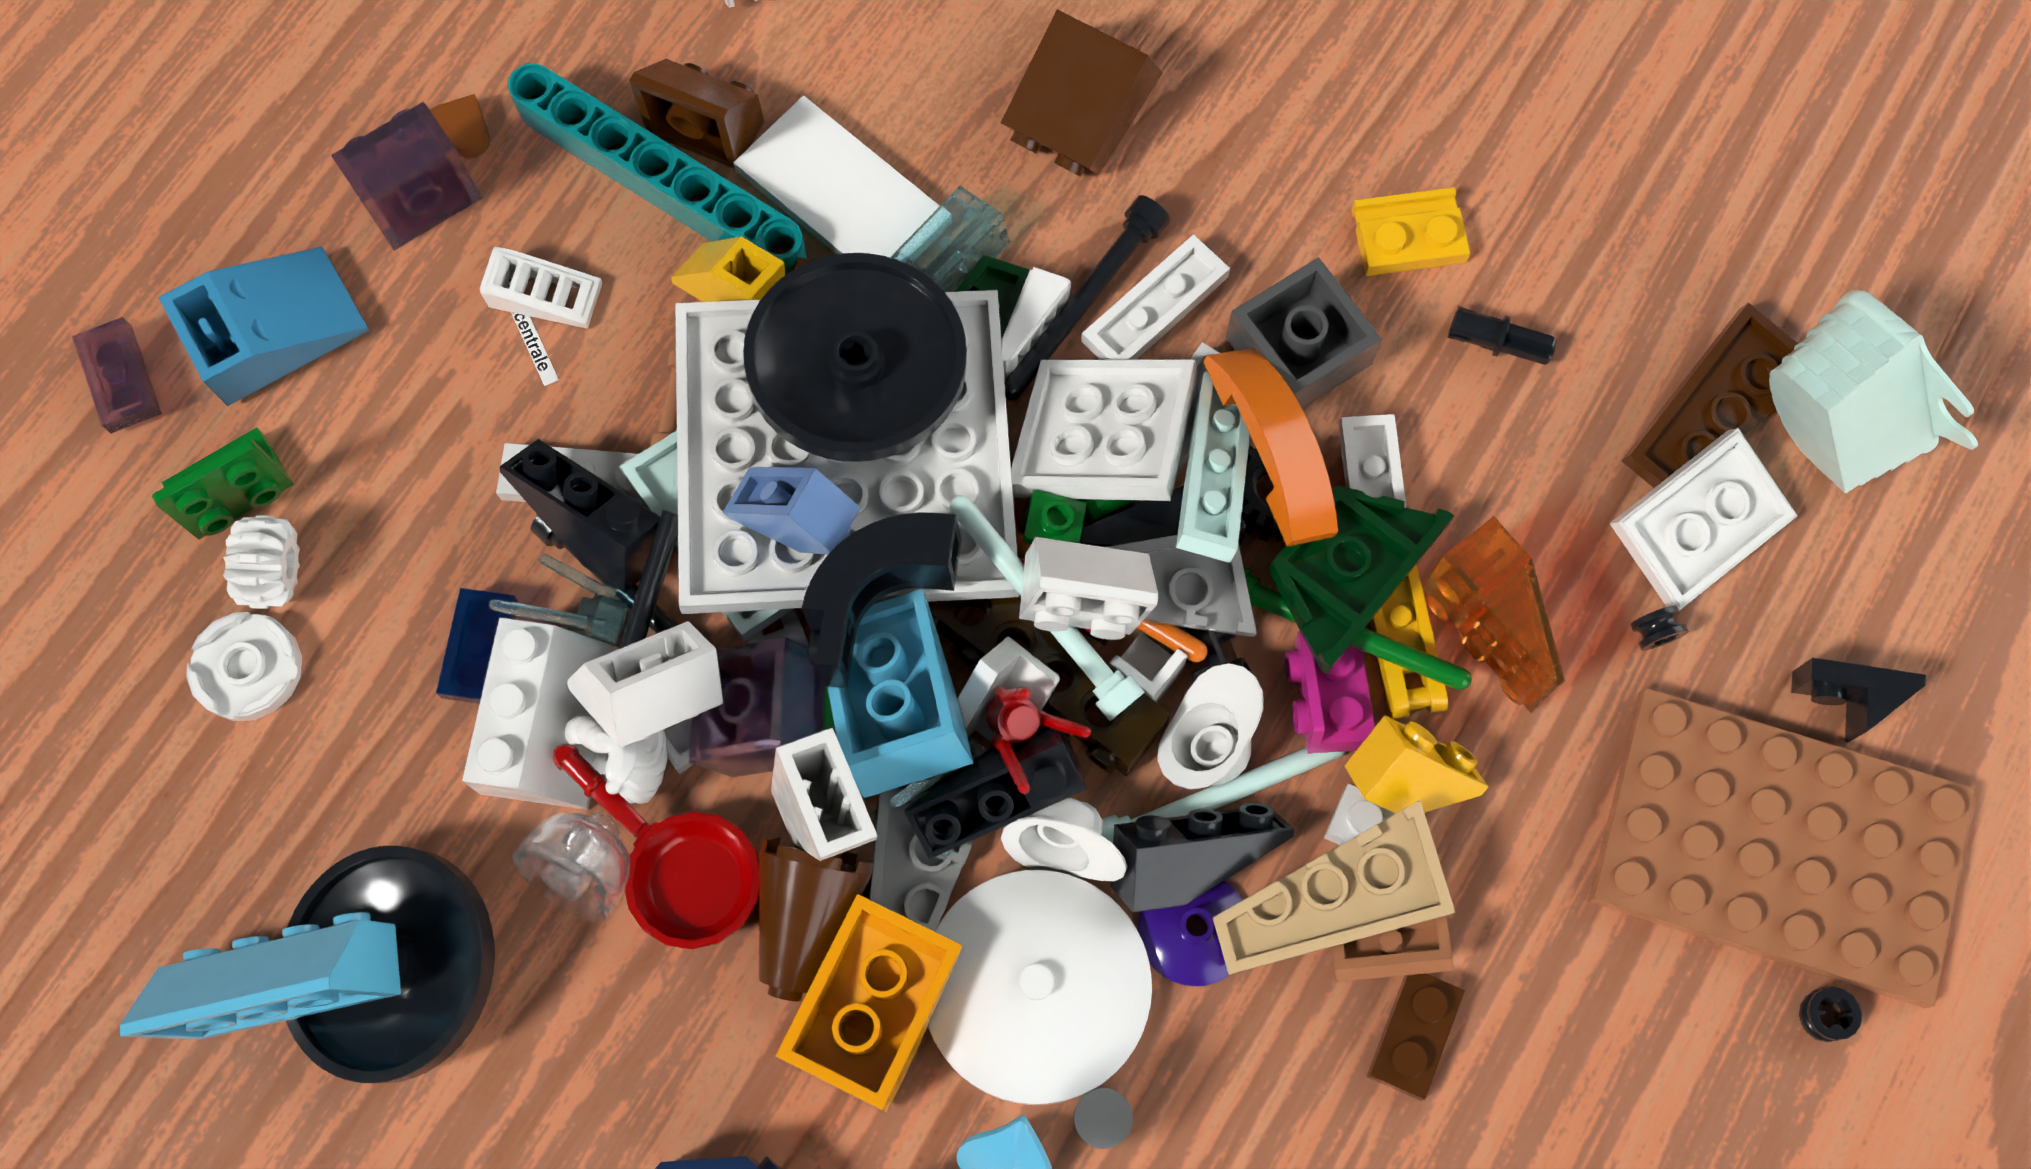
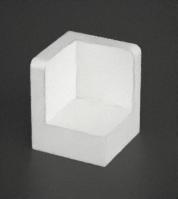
(1150, 666)

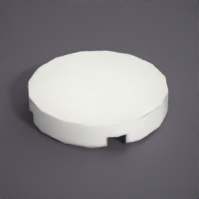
(244, 666)

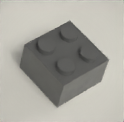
(1306, 331)

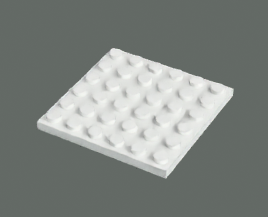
(724, 434)

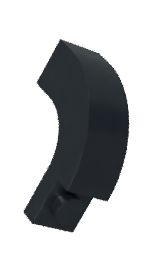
(865, 567)

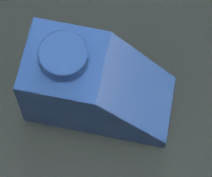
(793, 508)

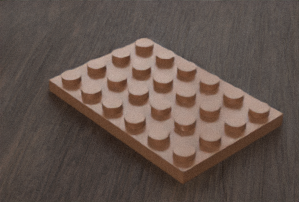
(1784, 847)

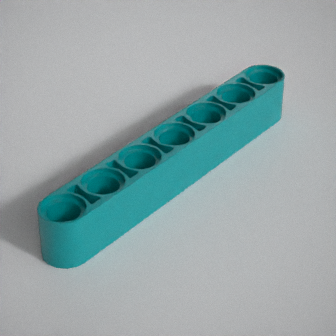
(642, 155)

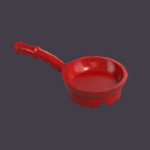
(688, 874)

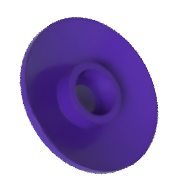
(1176, 952)

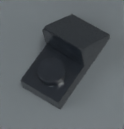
(1866, 690)

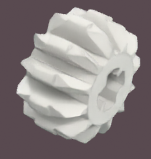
(261, 561)

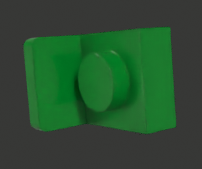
(1052, 518)

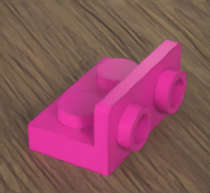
(1331, 707)

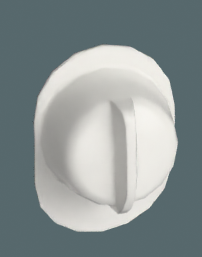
(1212, 729)
(1065, 841)

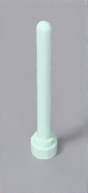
(1112, 688)
(1242, 786)

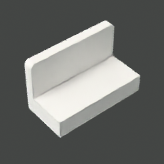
(1008, 667)

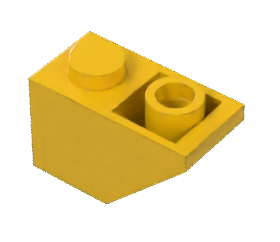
(729, 271)
(1409, 765)

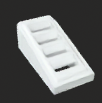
(507, 262)
(1036, 308)

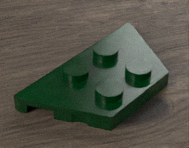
(1346, 579)

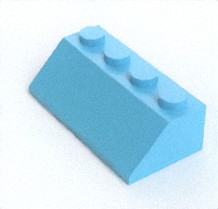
(268, 980)

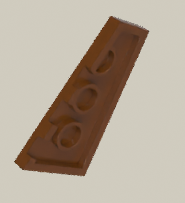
(1719, 394)

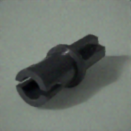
(1501, 336)

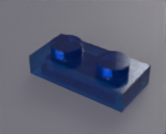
(470, 645)

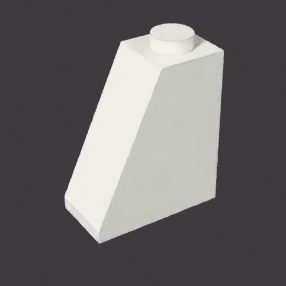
(819, 797)

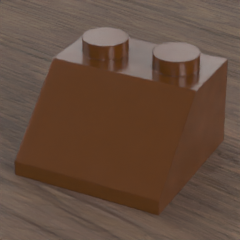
(697, 110)

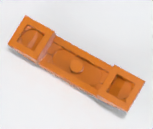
(1285, 441)

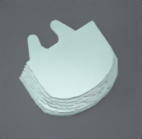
(1865, 393)

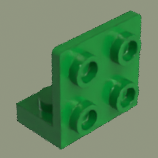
(224, 485)

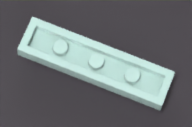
(1213, 477)

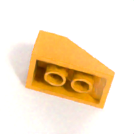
(870, 1003)

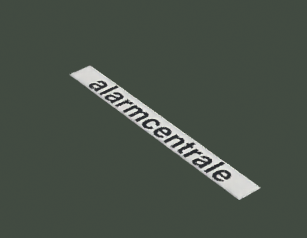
(535, 347)

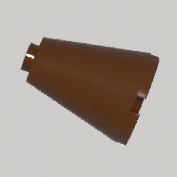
(802, 912)

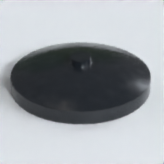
(855, 357)
(442, 964)

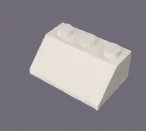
(527, 713)

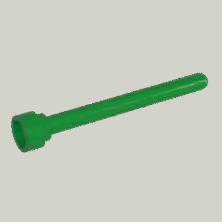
(1371, 642)

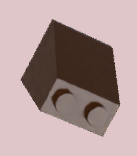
(1079, 95)

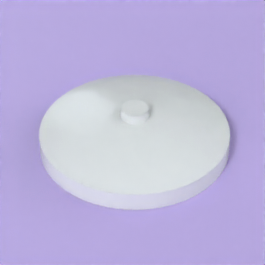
(1042, 989)

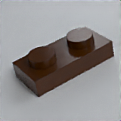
(1415, 1034)

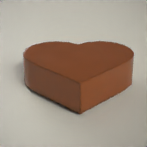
(464, 125)

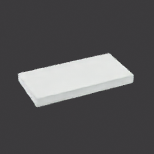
(834, 183)

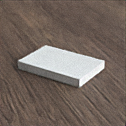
(1703, 519)

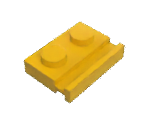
(1410, 231)

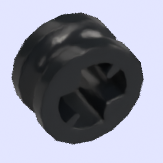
(1659, 628)
(1850, 1014)

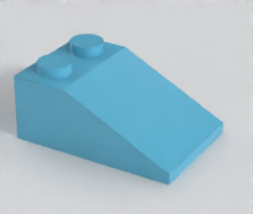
(900, 704)

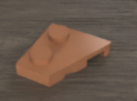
(1398, 952)

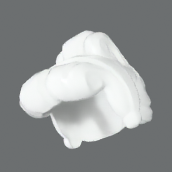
(630, 770)

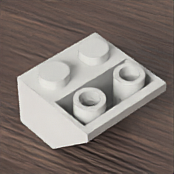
(1086, 588)
(650, 684)

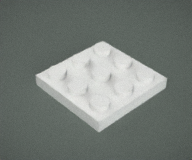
(1105, 429)

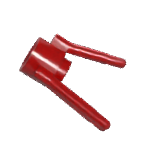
(1017, 720)

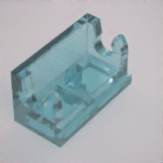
(955, 239)

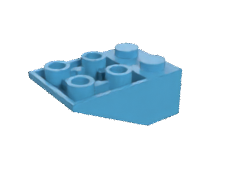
(262, 320)

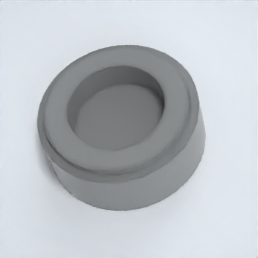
(1103, 1118)

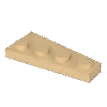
(1351, 893)

